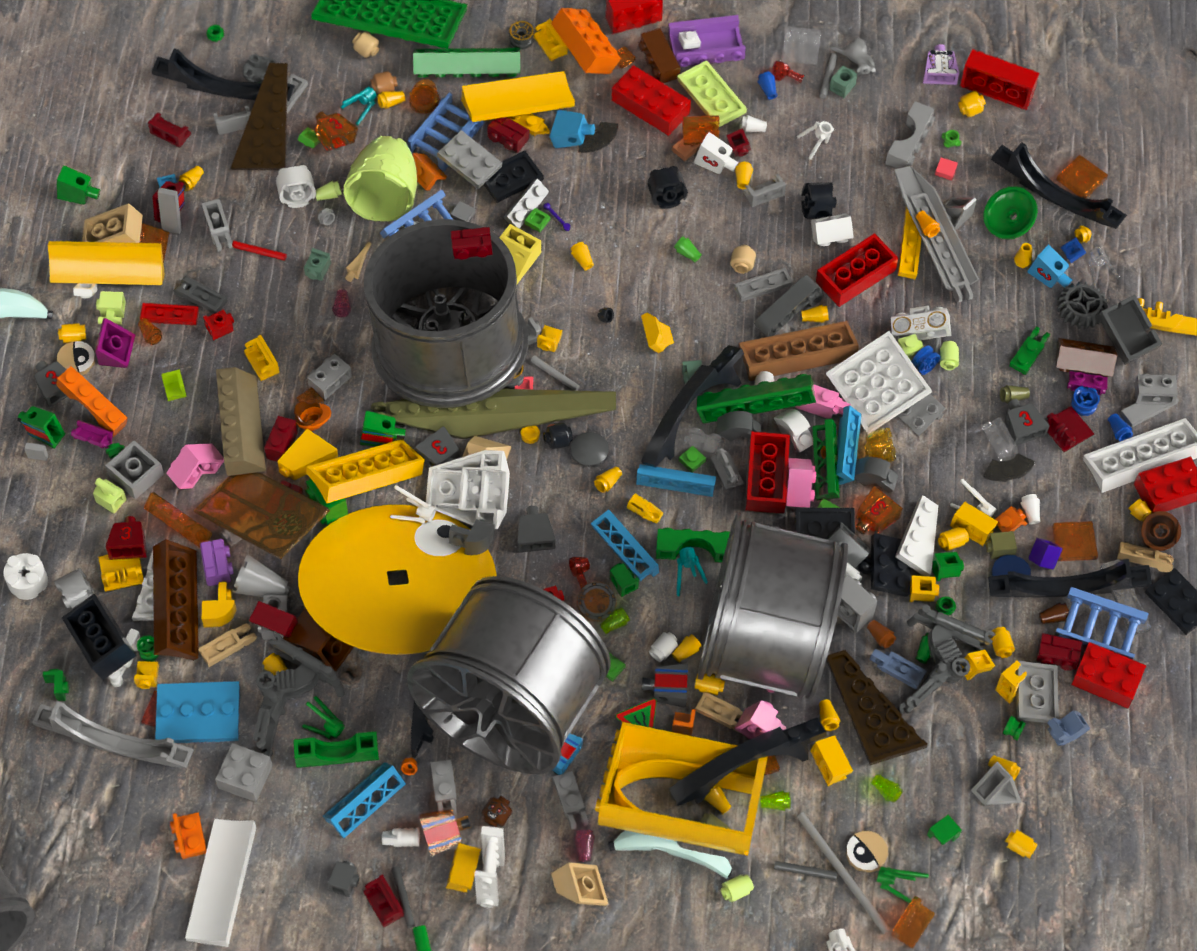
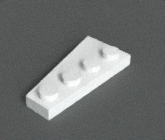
(919, 538)
(144, 608)

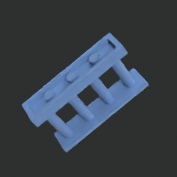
(416, 140)
(421, 211)
(1096, 605)

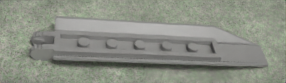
(944, 248)

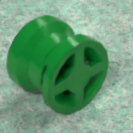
(1014, 728)

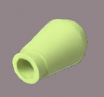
(329, 191)

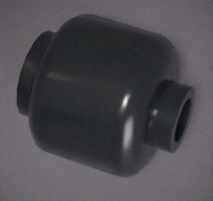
(558, 435)

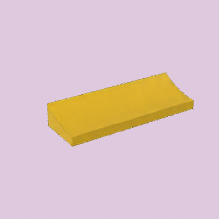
(517, 96)
(106, 263)
(366, 470)

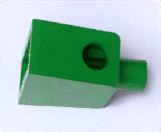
(75, 186)

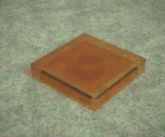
(1082, 177)
(1076, 540)

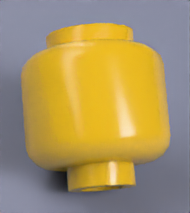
(971, 104)

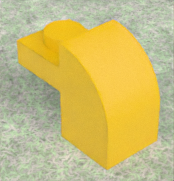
(220, 611)

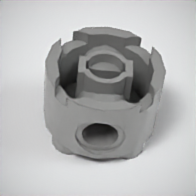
(74, 588)

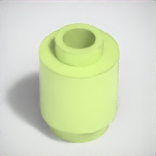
(949, 355)
(737, 887)

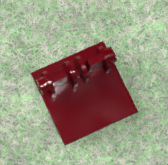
(1068, 429)

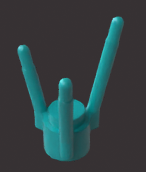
(365, 97)
(689, 560)

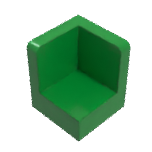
(945, 830)

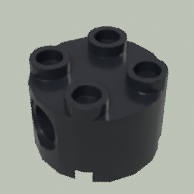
(667, 187)
(817, 200)

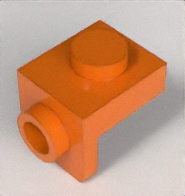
(1011, 519)

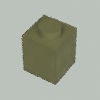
(1001, 544)

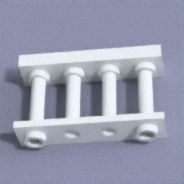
(493, 857)

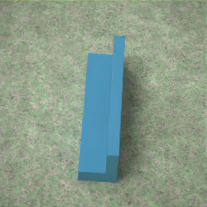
(848, 444)
(676, 480)
(628, 542)
(359, 794)

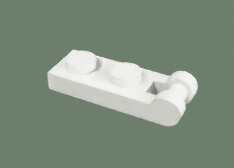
(116, 678)

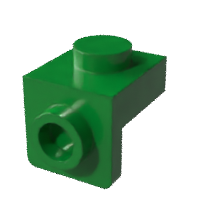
(61, 686)

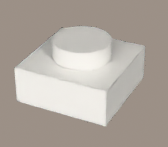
(689, 40)
(85, 290)

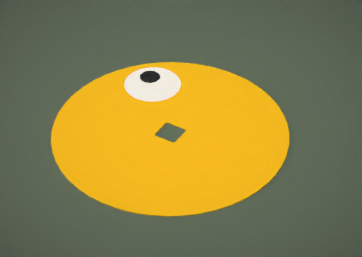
(348, 585)

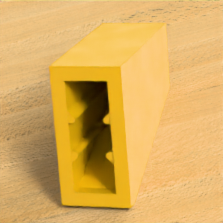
(305, 451)

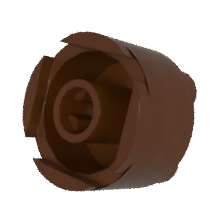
(1165, 540)

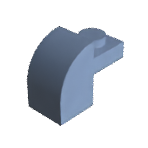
(1067, 728)

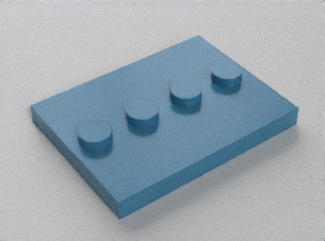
(198, 712)

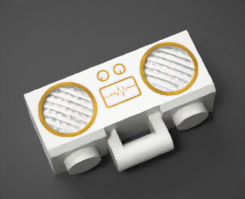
(922, 322)

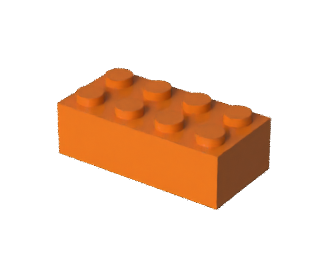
(585, 41)

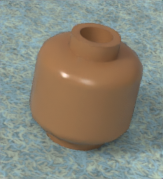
(383, 82)

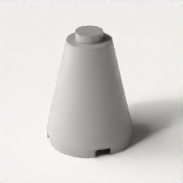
(259, 580)

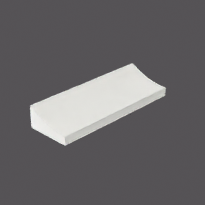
(1123, 461)
(221, 882)

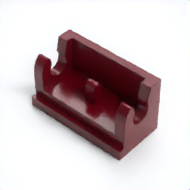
(168, 130)
(273, 619)
(383, 901)

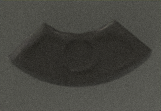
(602, 137)
(1010, 469)

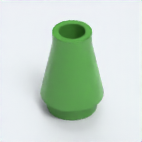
(687, 249)

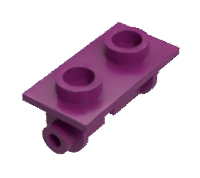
(1079, 379)
(92, 434)

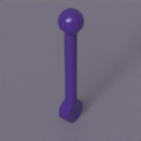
(566, 226)

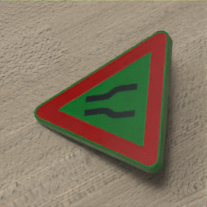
(641, 714)

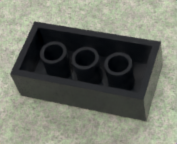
(98, 637)

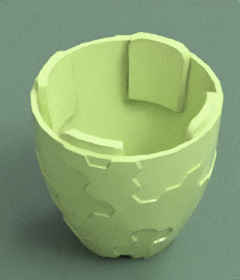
(382, 180)

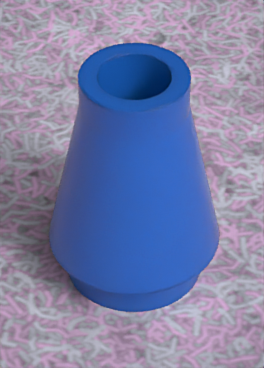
(768, 85)
(1120, 428)

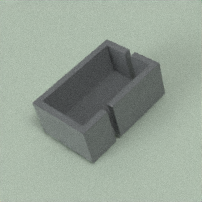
(1127, 329)

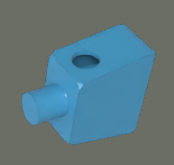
(570, 129)

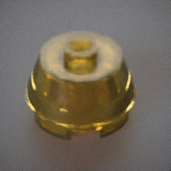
(880, 444)

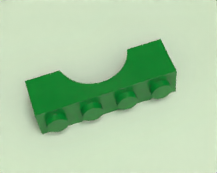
(672, 541)
(313, 752)

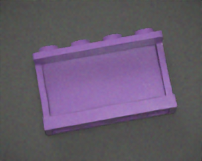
(718, 38)

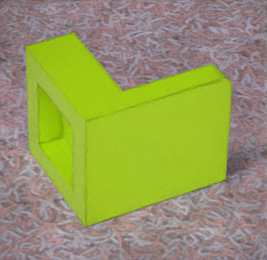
(173, 385)

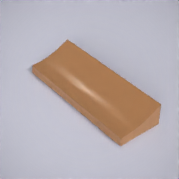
(799, 350)

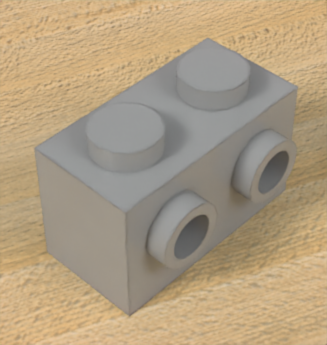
(329, 376)
(1156, 389)

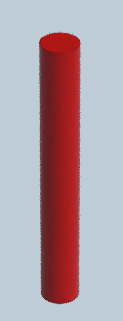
(259, 250)

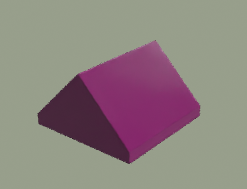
(114, 345)

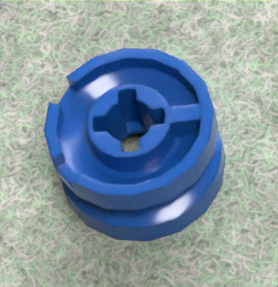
(925, 360)
(1086, 407)

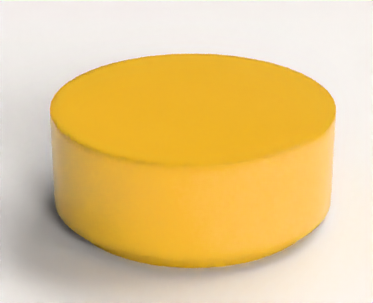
(530, 434)

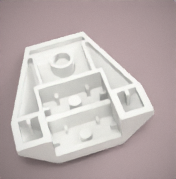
(471, 487)

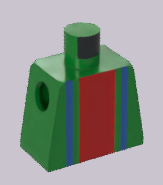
(42, 426)
(379, 430)

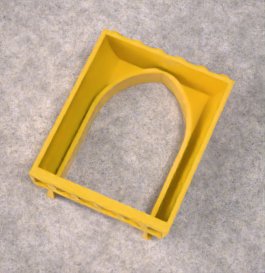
(659, 753)

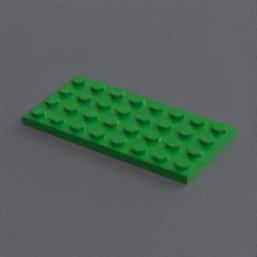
(411, 20)

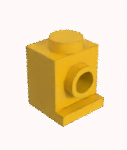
(923, 588)

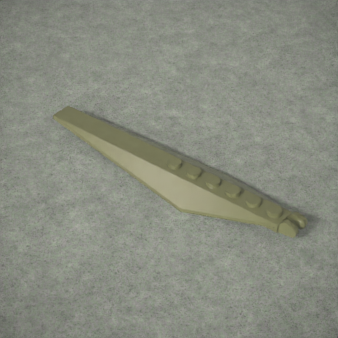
(500, 412)

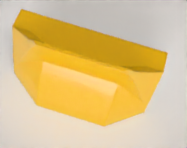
(657, 333)

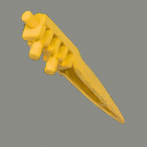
(1165, 322)

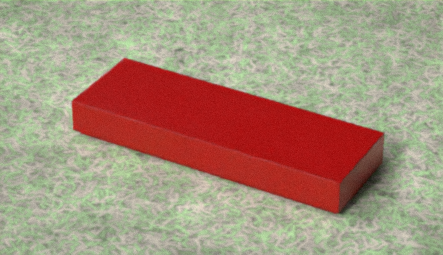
(170, 313)

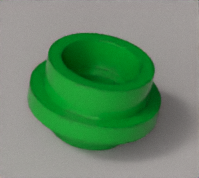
(215, 33)
(114, 450)
(948, 602)

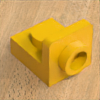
(549, 338)
(979, 663)
(146, 674)

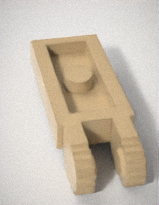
(1145, 556)
(226, 645)
(718, 710)

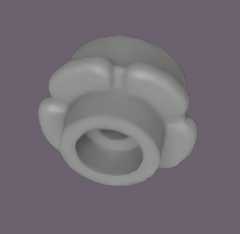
(326, 216)

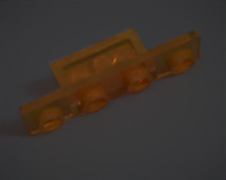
(177, 519)

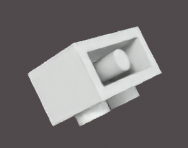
(832, 229)

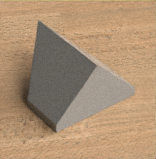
(960, 209)
(996, 787)

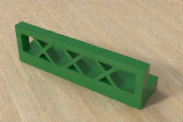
(830, 460)

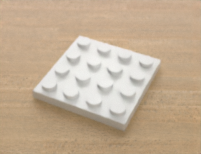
(879, 382)

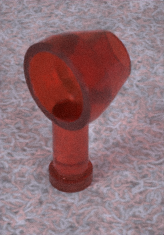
(781, 70)
(578, 567)

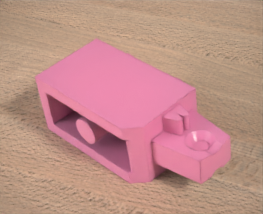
(826, 403)

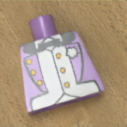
(941, 67)

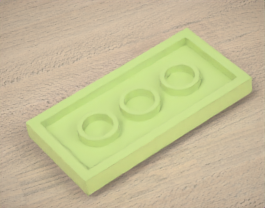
(711, 93)

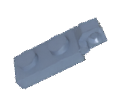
(898, 668)

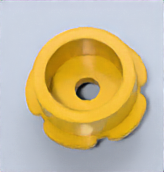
(1083, 234)

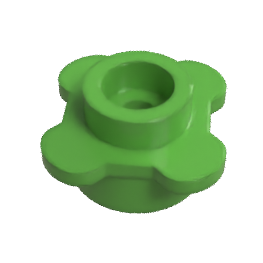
(951, 134)

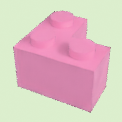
(193, 462)
(799, 482)
(758, 720)

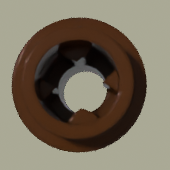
(1054, 614)

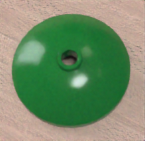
(1005, 205)

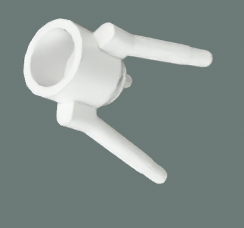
(822, 132)
(984, 506)
(425, 511)
(839, 941)

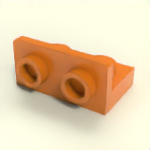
(189, 835)

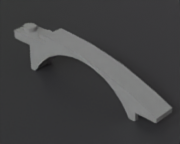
(81, 730)

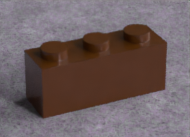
(659, 55)

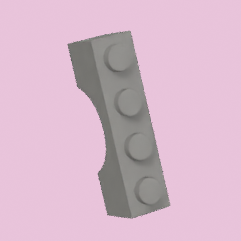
(918, 120)

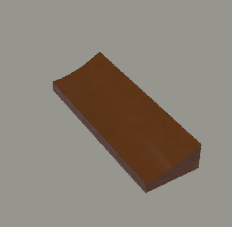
(175, 600)

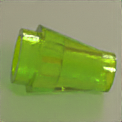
(615, 620)
(889, 790)
(778, 800)

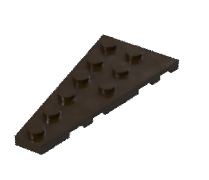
(266, 130)
(874, 717)

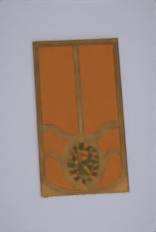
(262, 512)

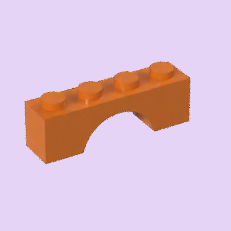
(78, 388)

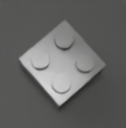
(134, 469)
(856, 604)
(244, 772)

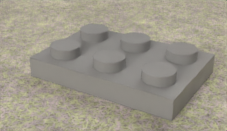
(469, 159)
(1037, 692)

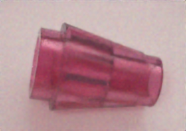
(341, 304)
(584, 843)

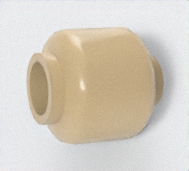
(366, 44)
(743, 259)

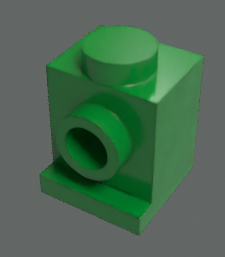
(947, 565)
(623, 579)

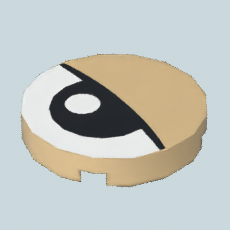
(77, 355)
(867, 851)

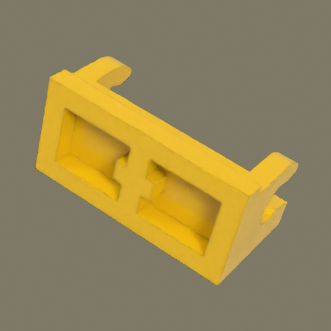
(550, 41)
(261, 358)
(975, 522)
(1009, 682)
(831, 760)
(463, 868)

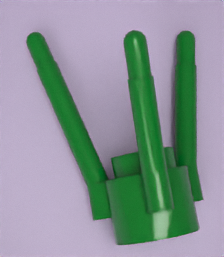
(332, 726)
(888, 875)

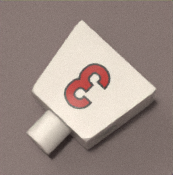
(715, 155)

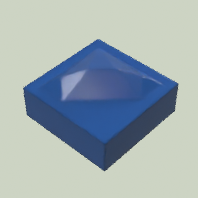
(1073, 250)

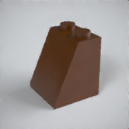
(318, 642)

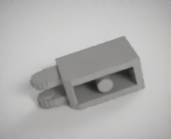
(217, 224)
(444, 785)

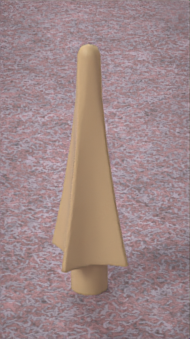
(355, 266)

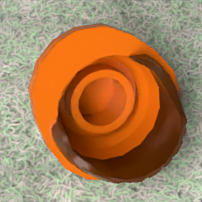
(311, 415)

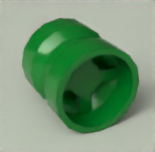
(145, 644)

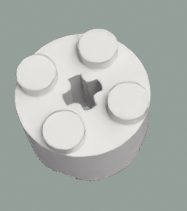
(295, 186)
(25, 576)

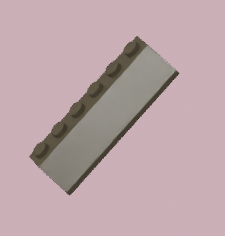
(240, 421)

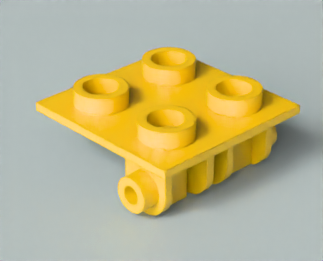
(120, 572)

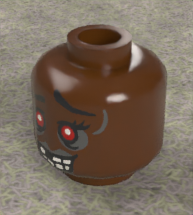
(497, 811)

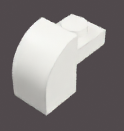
(797, 426)

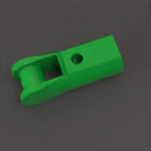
(421, 938)

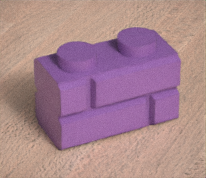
(215, 562)

